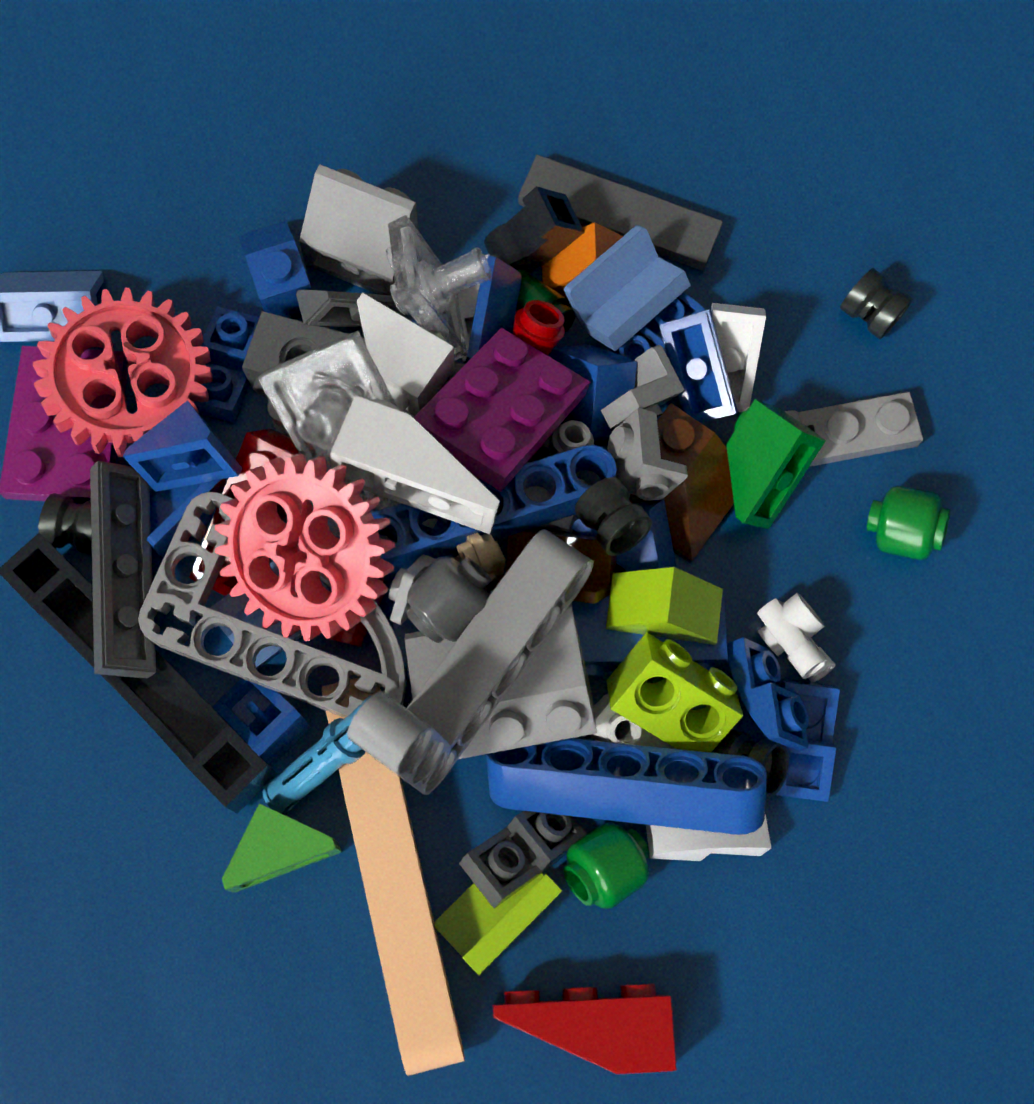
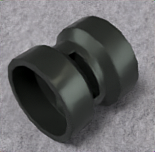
(876, 303)
(613, 516)
(66, 522)
(767, 752)

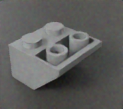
(348, 228)

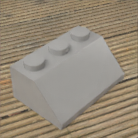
(544, 703)

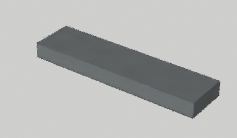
(674, 230)
(120, 570)

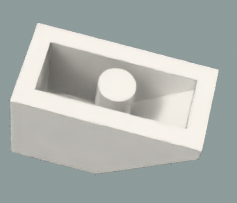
(406, 355)

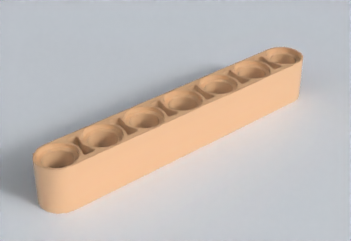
(399, 910)

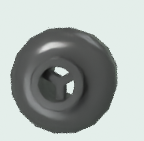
(447, 597)

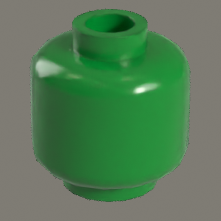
(909, 522)
(607, 865)

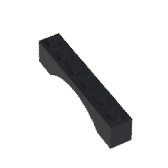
(163, 700)

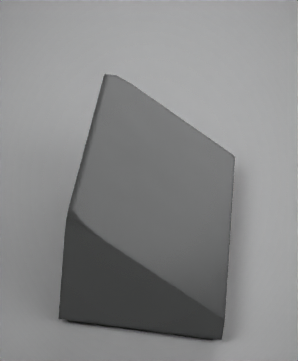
(335, 308)

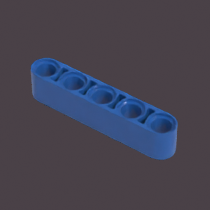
(517, 511)
(632, 784)

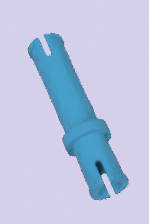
(313, 765)

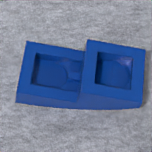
(812, 769)

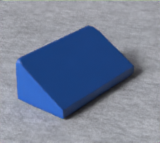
(494, 304)
(700, 366)

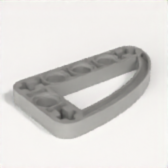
(249, 639)

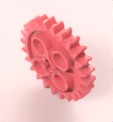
(75, 382)
(304, 546)

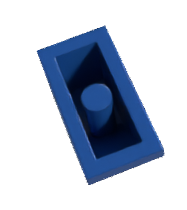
(275, 268)

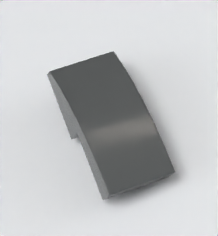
(520, 853)

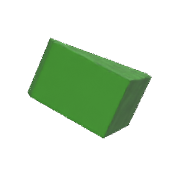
(273, 848)

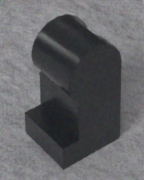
(534, 232)

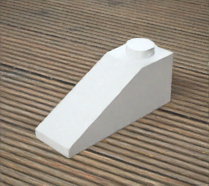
(409, 465)

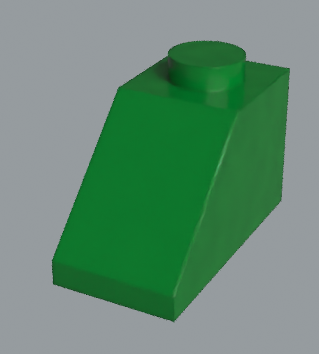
(768, 461)

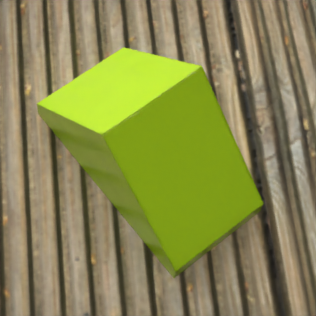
(665, 605)

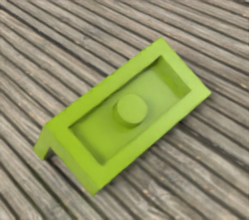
(485, 932)

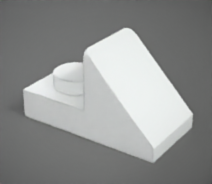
(740, 340)

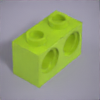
(667, 705)

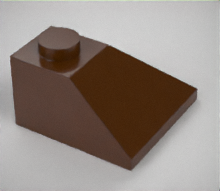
(706, 494)

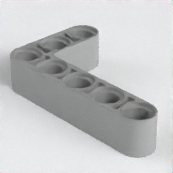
(477, 670)

